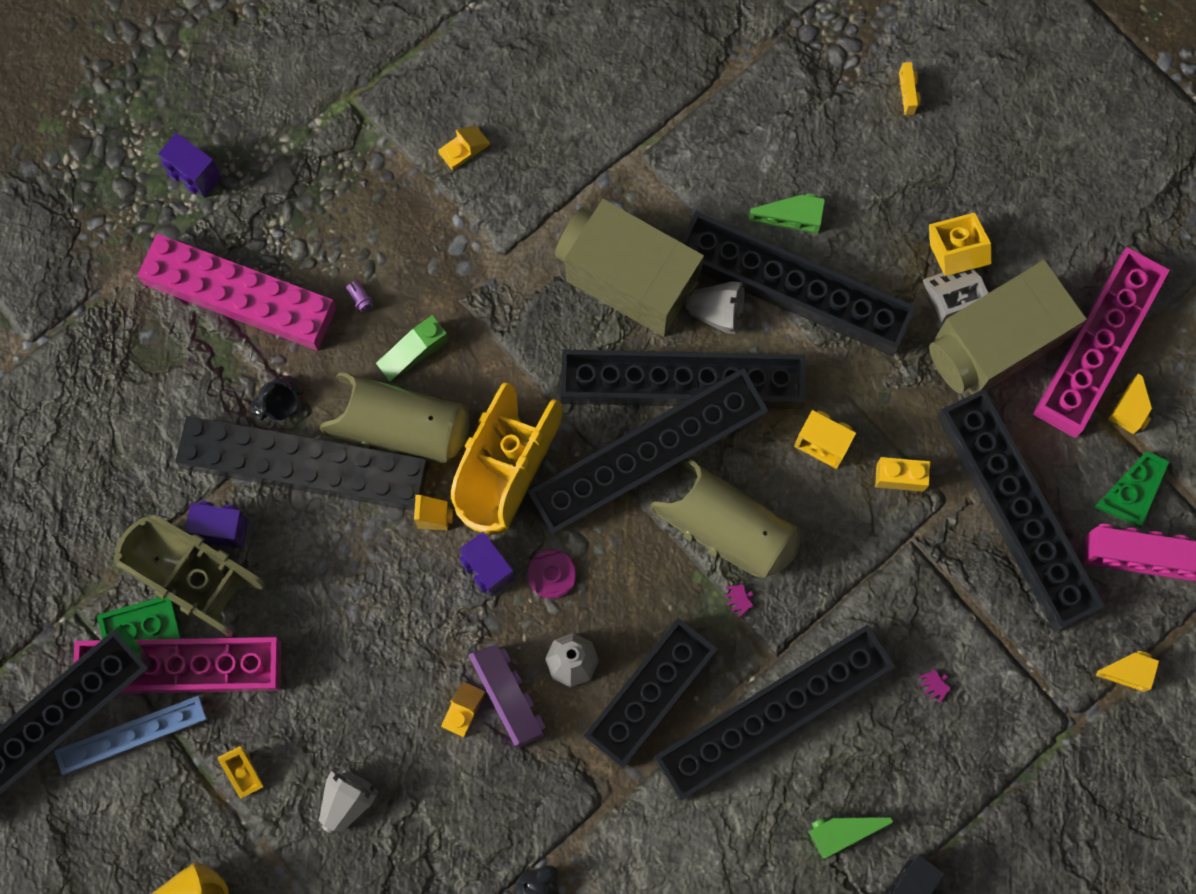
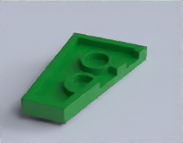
(1135, 490)
(143, 620)

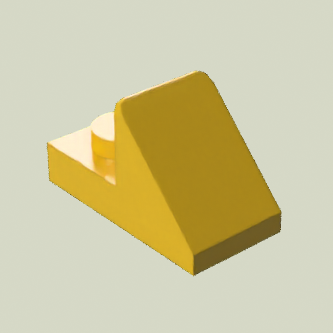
(464, 146)
(463, 709)
(240, 771)

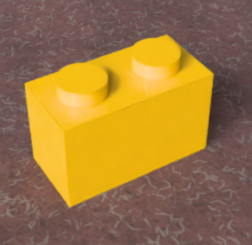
(902, 474)

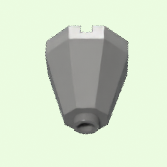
(718, 306)
(572, 671)
(344, 800)

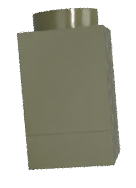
(629, 265)
(1005, 331)

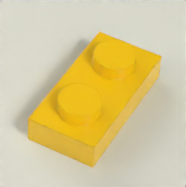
(908, 79)

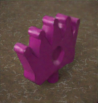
(739, 598)
(935, 683)

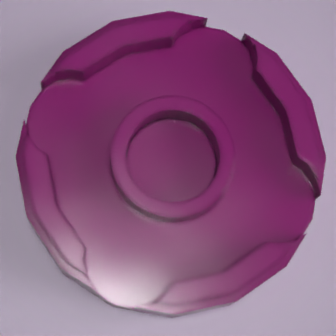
(551, 574)

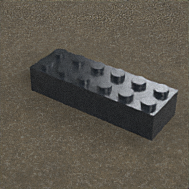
(650, 693)

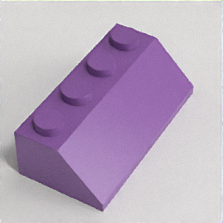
(506, 695)

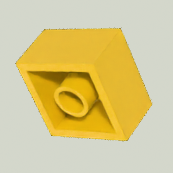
(960, 244)
(825, 438)

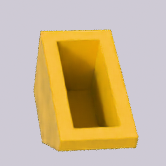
(1133, 407)
(432, 513)
(1132, 671)

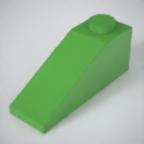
(795, 213)
(413, 348)
(841, 832)

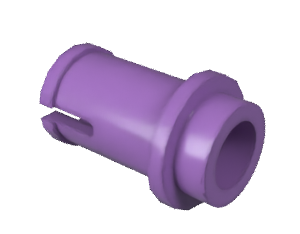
(362, 300)

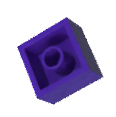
(189, 165)
(217, 525)
(486, 563)

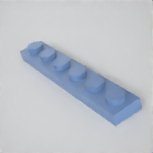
(130, 735)

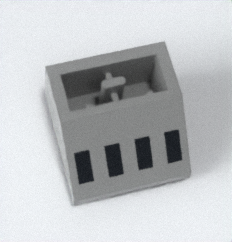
(954, 292)

